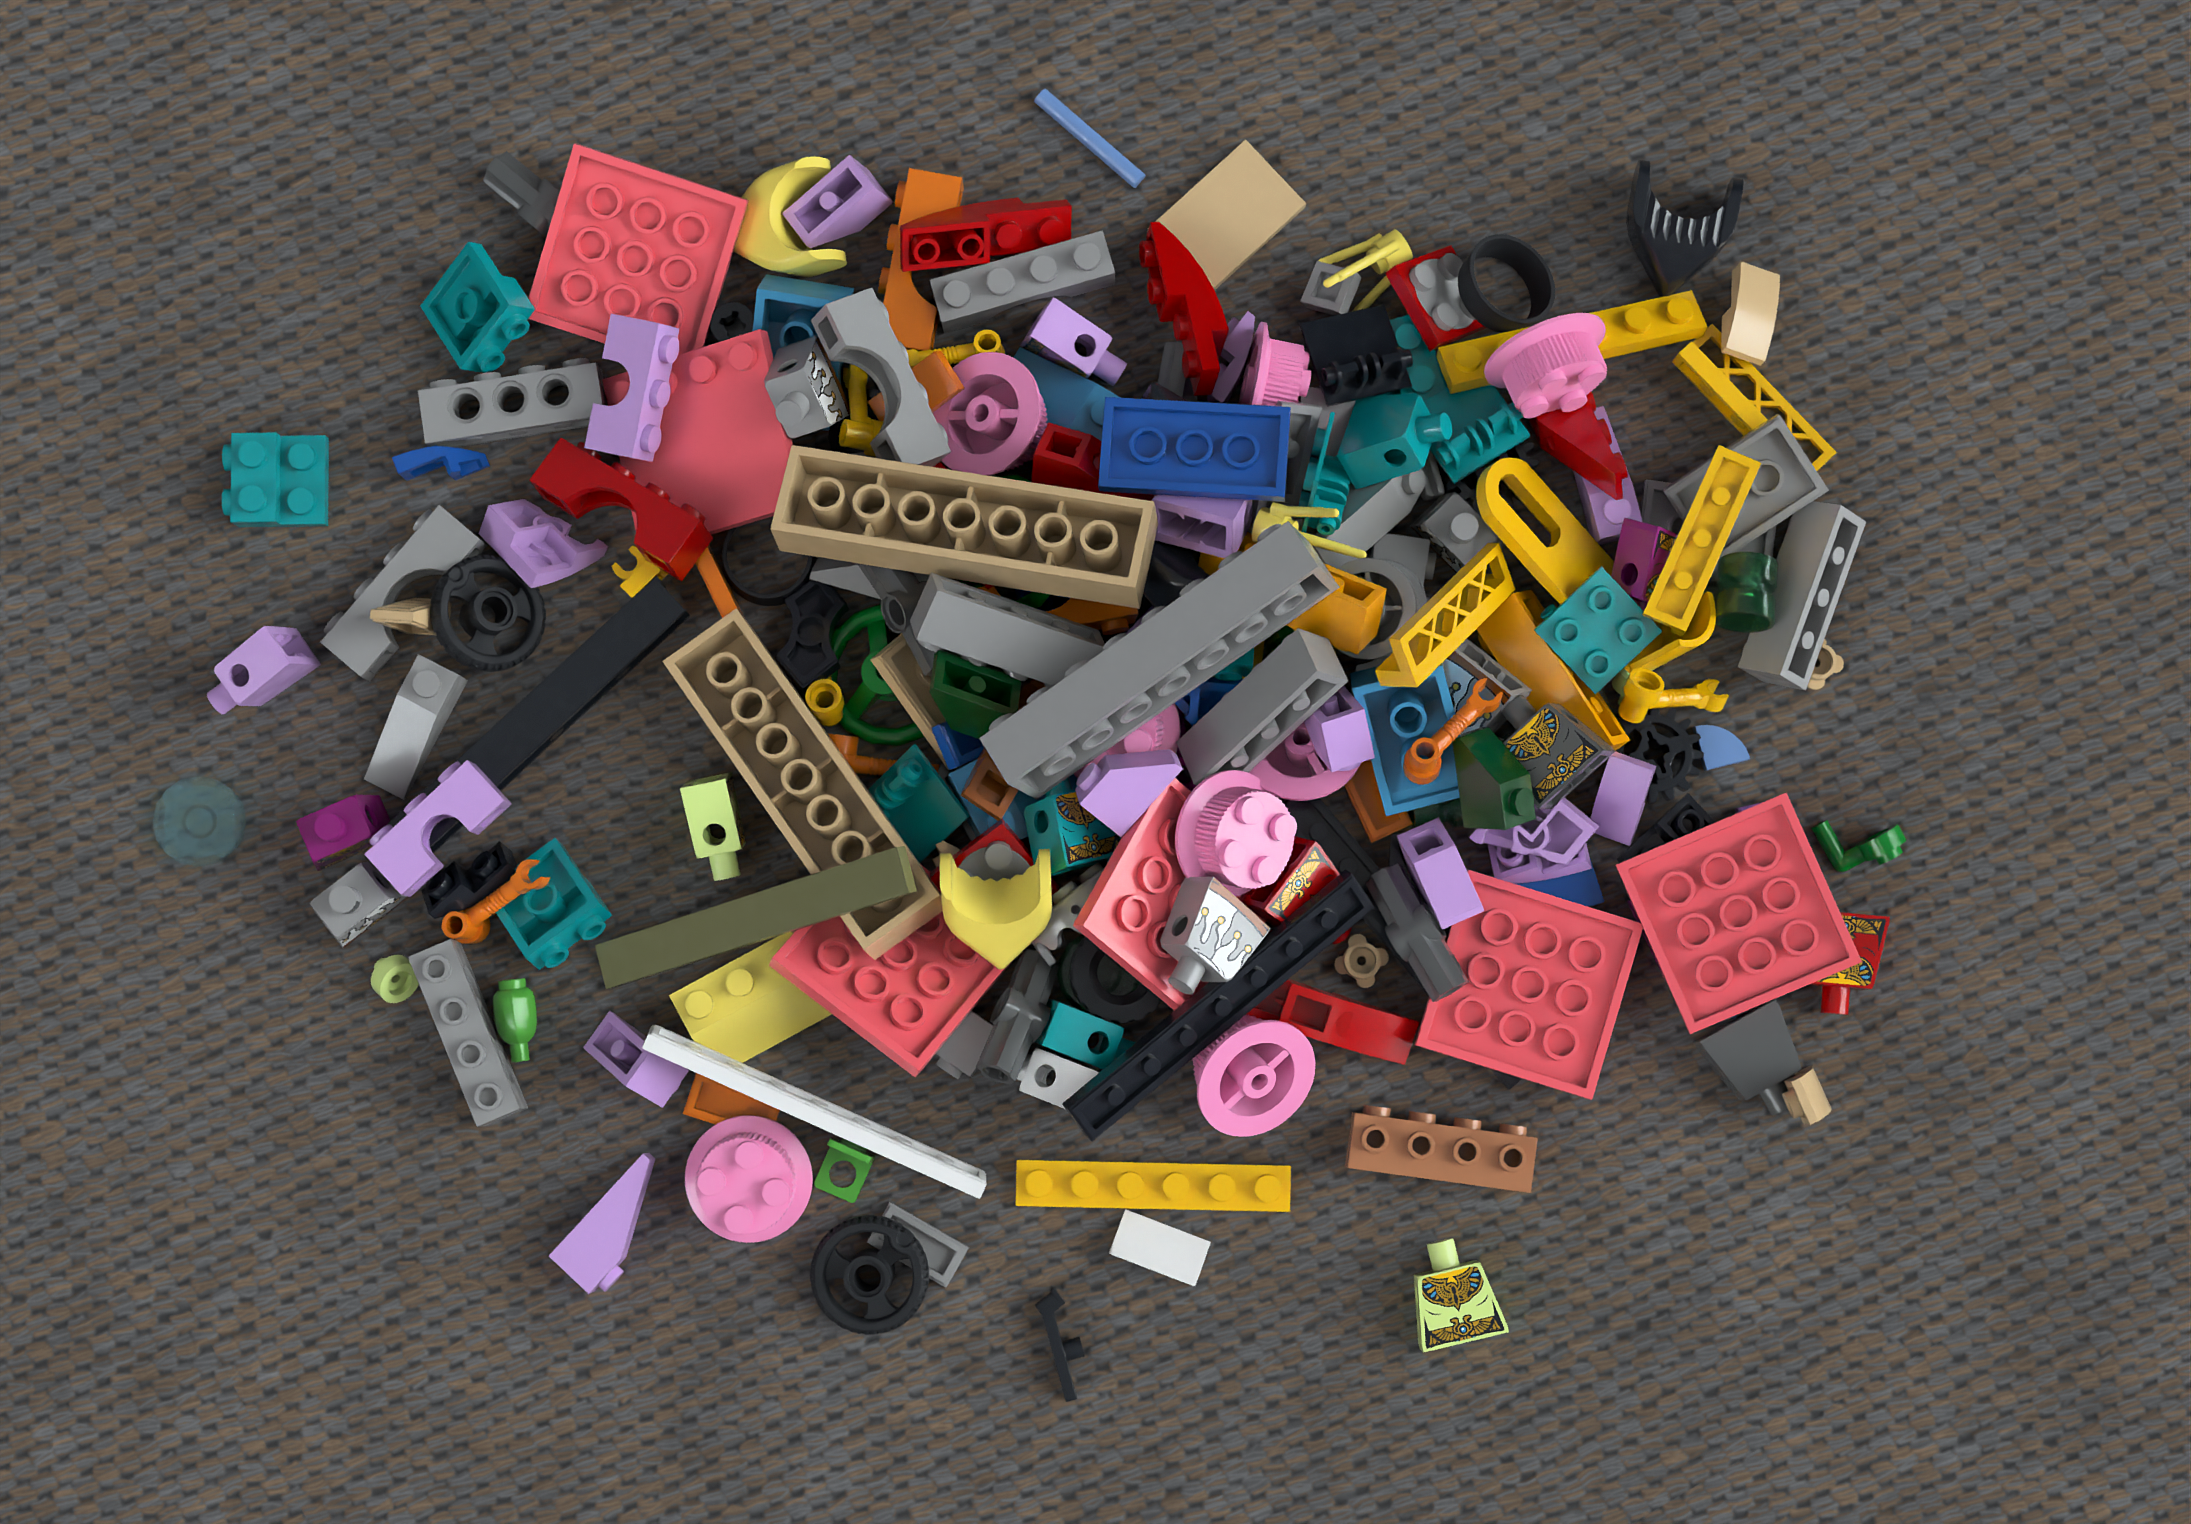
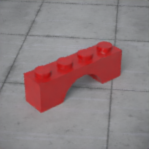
(580, 482)

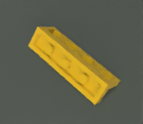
(1726, 397)
(1701, 539)
(1447, 619)

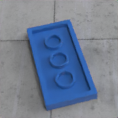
(1194, 449)

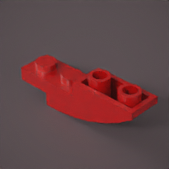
(982, 230)
(1188, 300)
(1340, 1021)

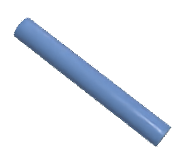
(1089, 138)

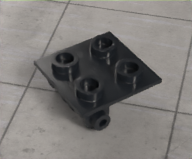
(1356, 355)

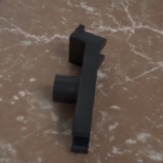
(1062, 1350)

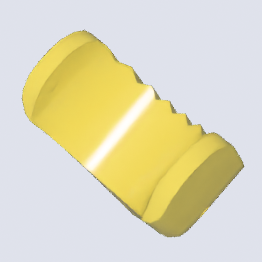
(767, 235)
(999, 915)

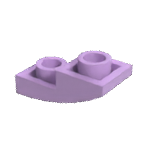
(1236, 352)
(1622, 797)
(1530, 868)

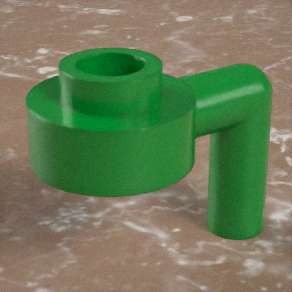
(1880, 846)

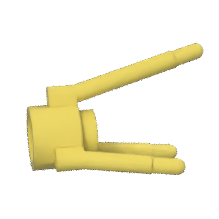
(1381, 254)
(1281, 514)

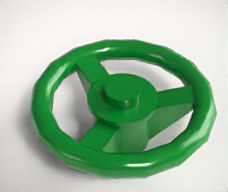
(873, 684)

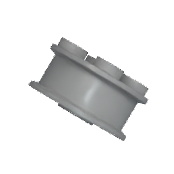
(1402, 600)

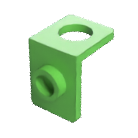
(849, 1152)

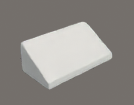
(1159, 1247)

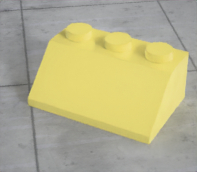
(746, 1005)

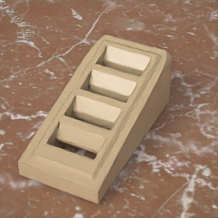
(407, 616)

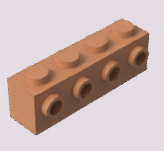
(1441, 1151)

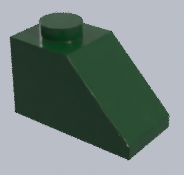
(971, 694)
(1491, 782)

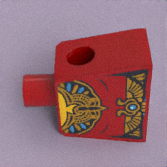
(1300, 880)
(1869, 938)

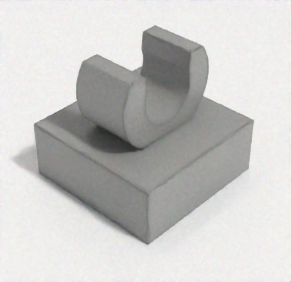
(1329, 300)

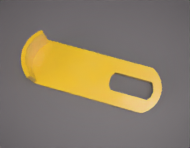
(1571, 554)

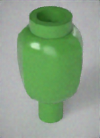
(515, 1016)

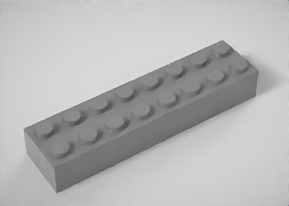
(1159, 660)

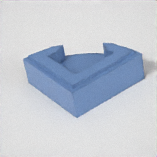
(1719, 747)

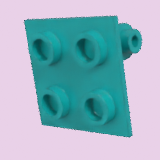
(1480, 429)
(1326, 482)
(1597, 630)
(918, 803)

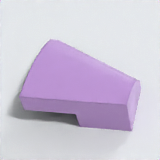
(536, 542)
(1552, 835)

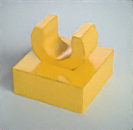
(638, 577)

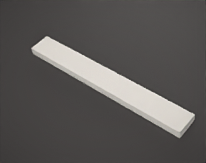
(815, 1110)

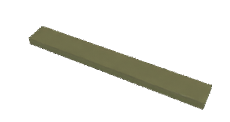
(756, 917)

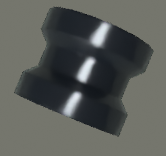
(727, 313)

